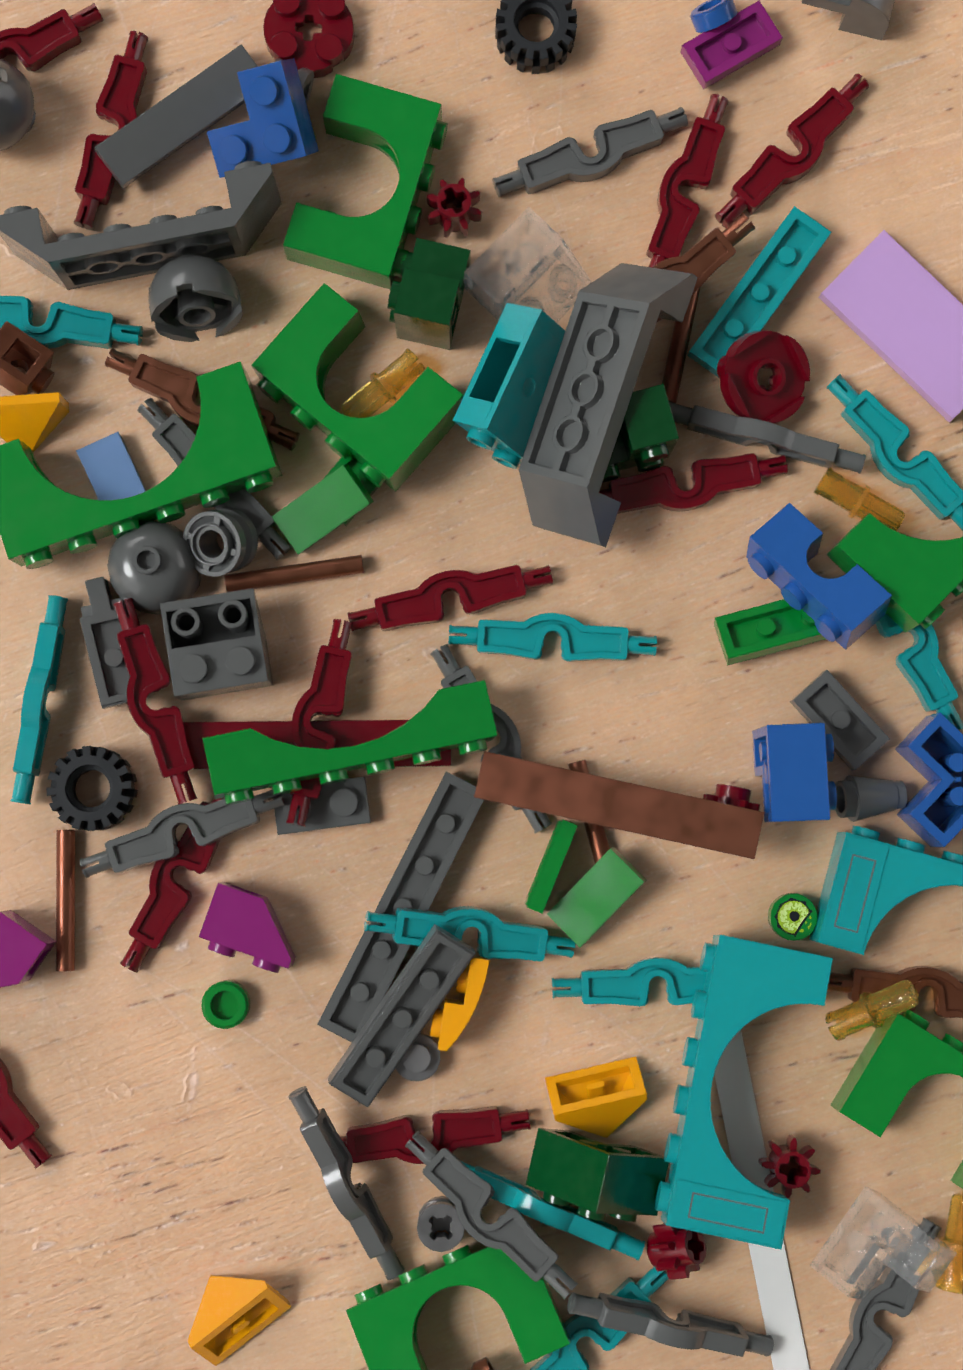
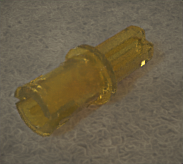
(383, 386)
(858, 500)
(872, 1009)
(953, 1276)

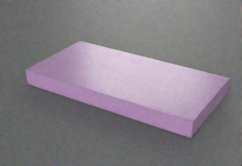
(904, 320)

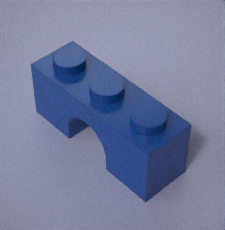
(839, 606)

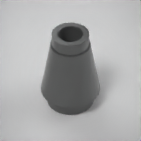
(868, 797)

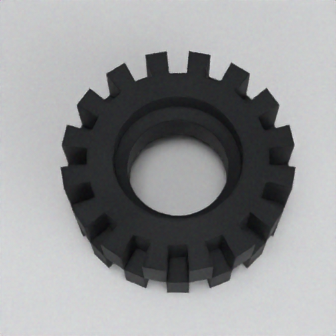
(535, 53)
(64, 783)

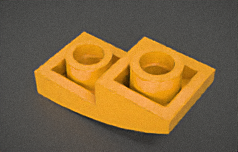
(451, 1021)

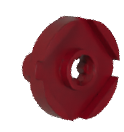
(325, 48)
(740, 370)

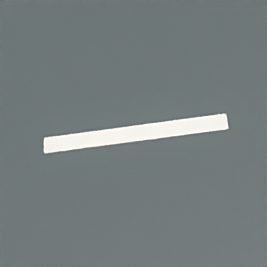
(768, 1263)

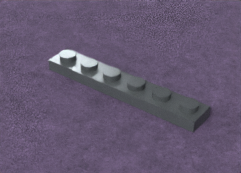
(410, 887)

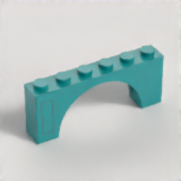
(871, 879)
(703, 1184)

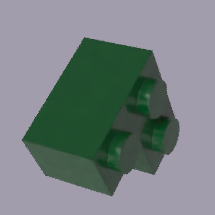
(429, 294)
(645, 434)
(595, 1175)

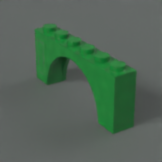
(225, 457)
(909, 568)

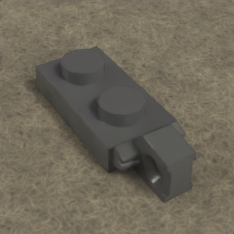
(100, 632)

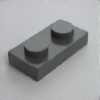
(852, 729)
(338, 806)

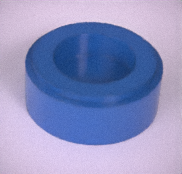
(712, 14)

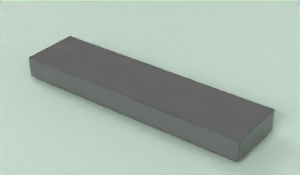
(176, 119)
(401, 1015)

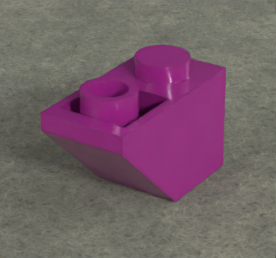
(246, 924)
(21, 948)

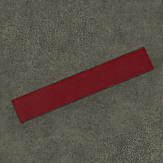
(346, 733)

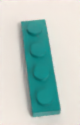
(761, 287)

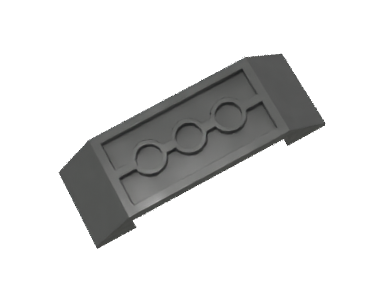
(144, 249)
(591, 396)

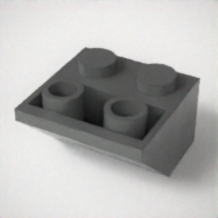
(216, 644)

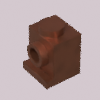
(23, 351)

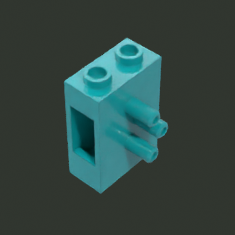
(510, 383)

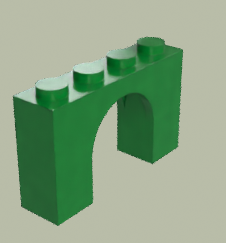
(373, 244)
(385, 444)
(890, 1066)
(389, 1320)

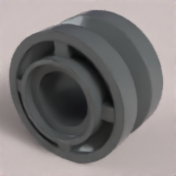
(237, 534)

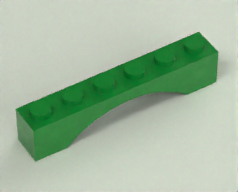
(252, 762)

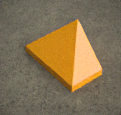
(31, 417)
(597, 1096)
(232, 1315)

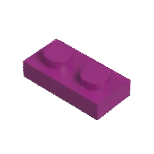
(731, 45)

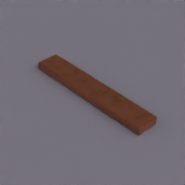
(619, 805)

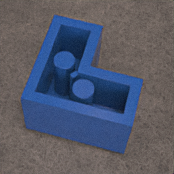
(277, 124)
(937, 754)
(795, 771)

